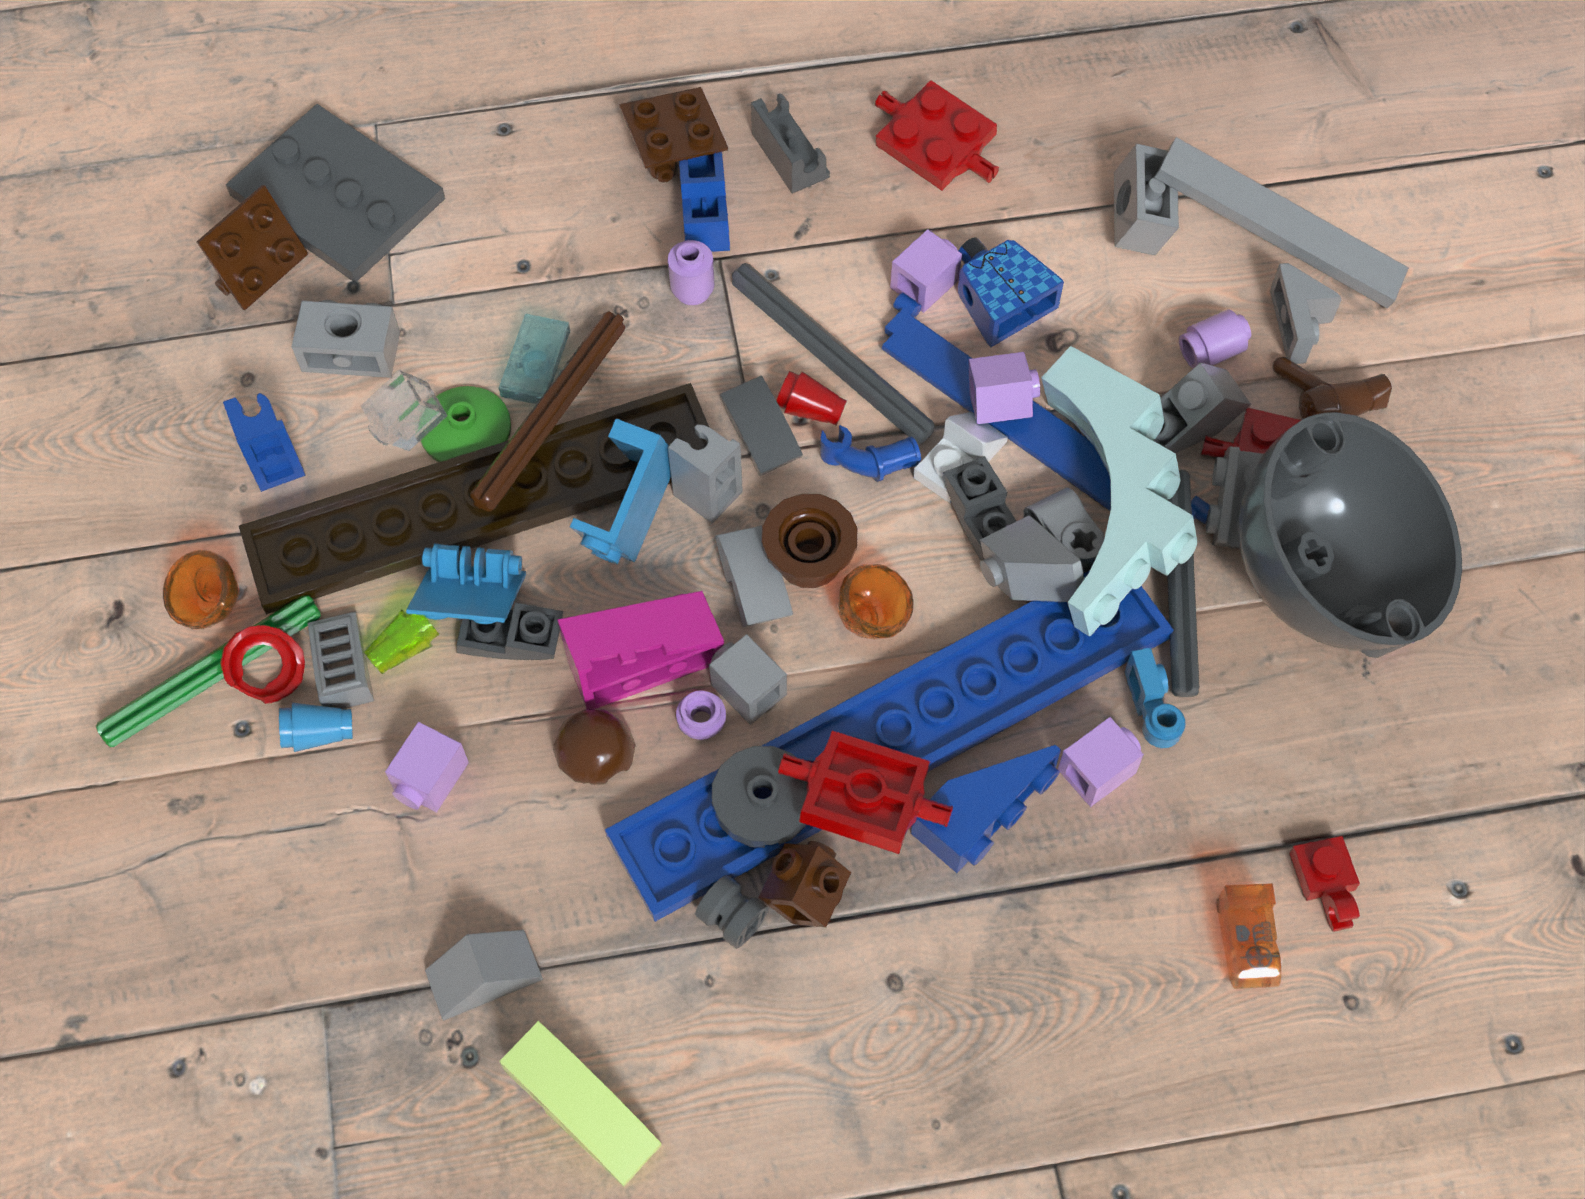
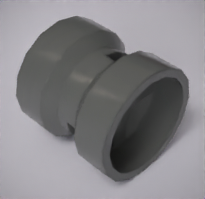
(731, 911)

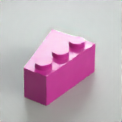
(639, 646)

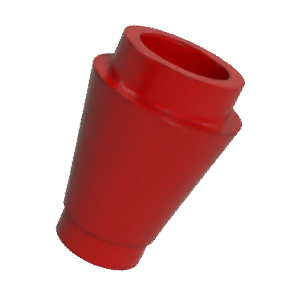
(810, 399)

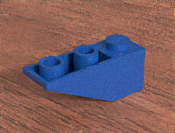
(984, 804)

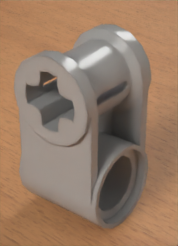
(1070, 524)

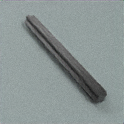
(833, 353)

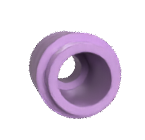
(691, 272)
(1215, 339)

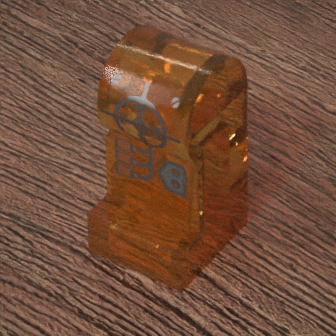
(1249, 935)

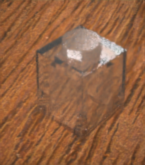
(403, 411)

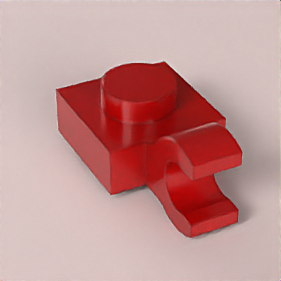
(1328, 874)

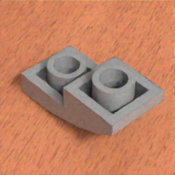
(755, 581)

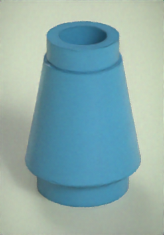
(313, 726)

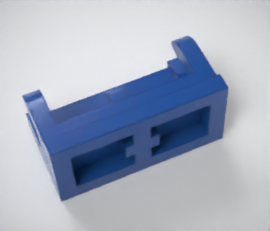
(264, 444)

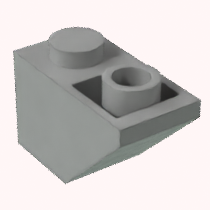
(1199, 407)

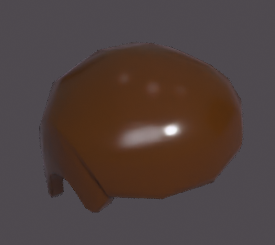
(593, 747)

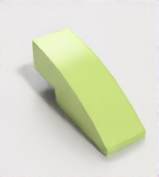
(580, 1103)

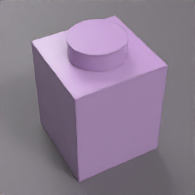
(926, 269)
(1002, 387)
(1101, 761)
(426, 768)

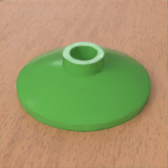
(486, 426)

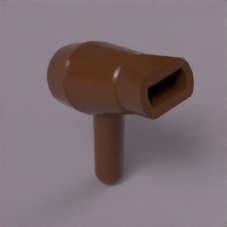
(1340, 397)

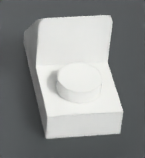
(961, 444)

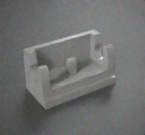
(707, 477)

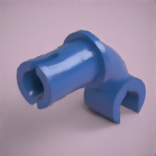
(872, 461)

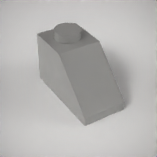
(1030, 563)

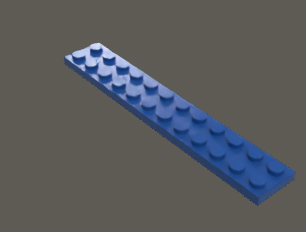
(926, 711)

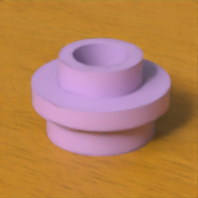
(698, 702)

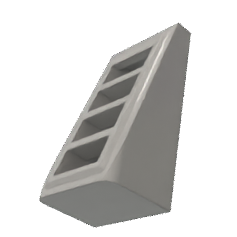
(348, 692)

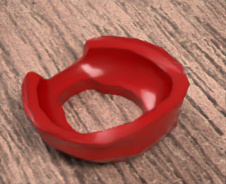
(291, 656)

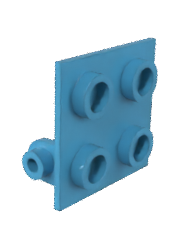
(464, 591)

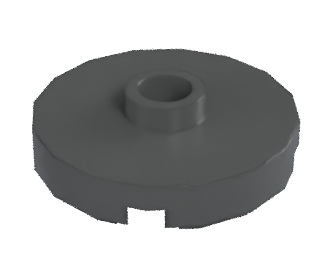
(753, 819)

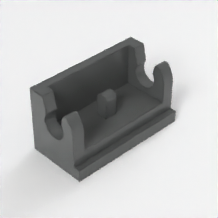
(787, 145)

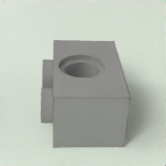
(1142, 204)
(323, 342)

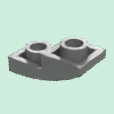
(761, 425)
(978, 500)
(526, 635)

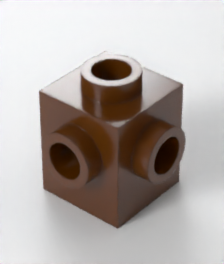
(805, 883)

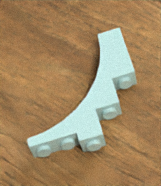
(1142, 524)

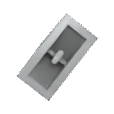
(482, 970)

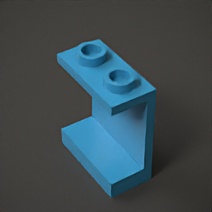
(639, 500)

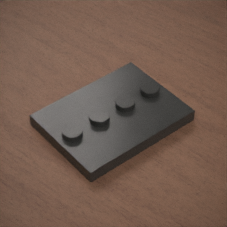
(339, 191)

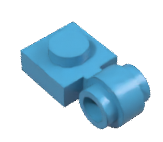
(1147, 686)

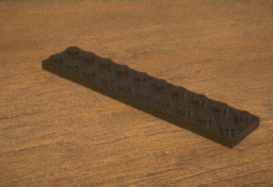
(393, 520)

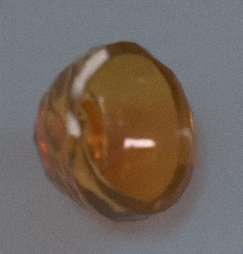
(200, 590)
(874, 602)

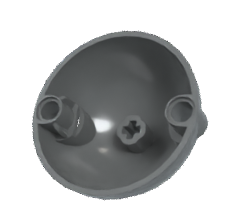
(1350, 536)

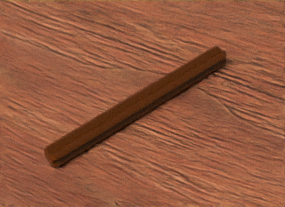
(547, 412)

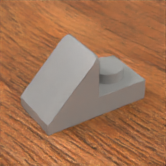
(1300, 307)

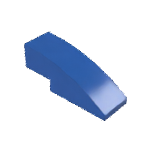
(705, 201)

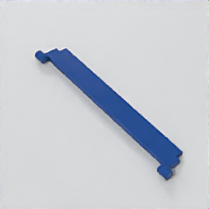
(1040, 436)

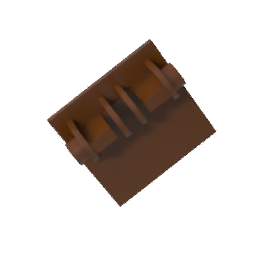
(672, 130)
(252, 248)

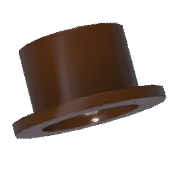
(809, 539)

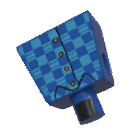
(1005, 288)

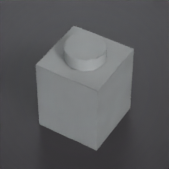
(747, 678)

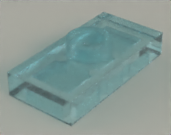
(534, 358)

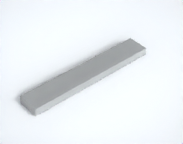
(1282, 222)

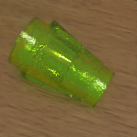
(401, 640)

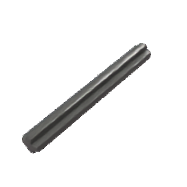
(1183, 611)

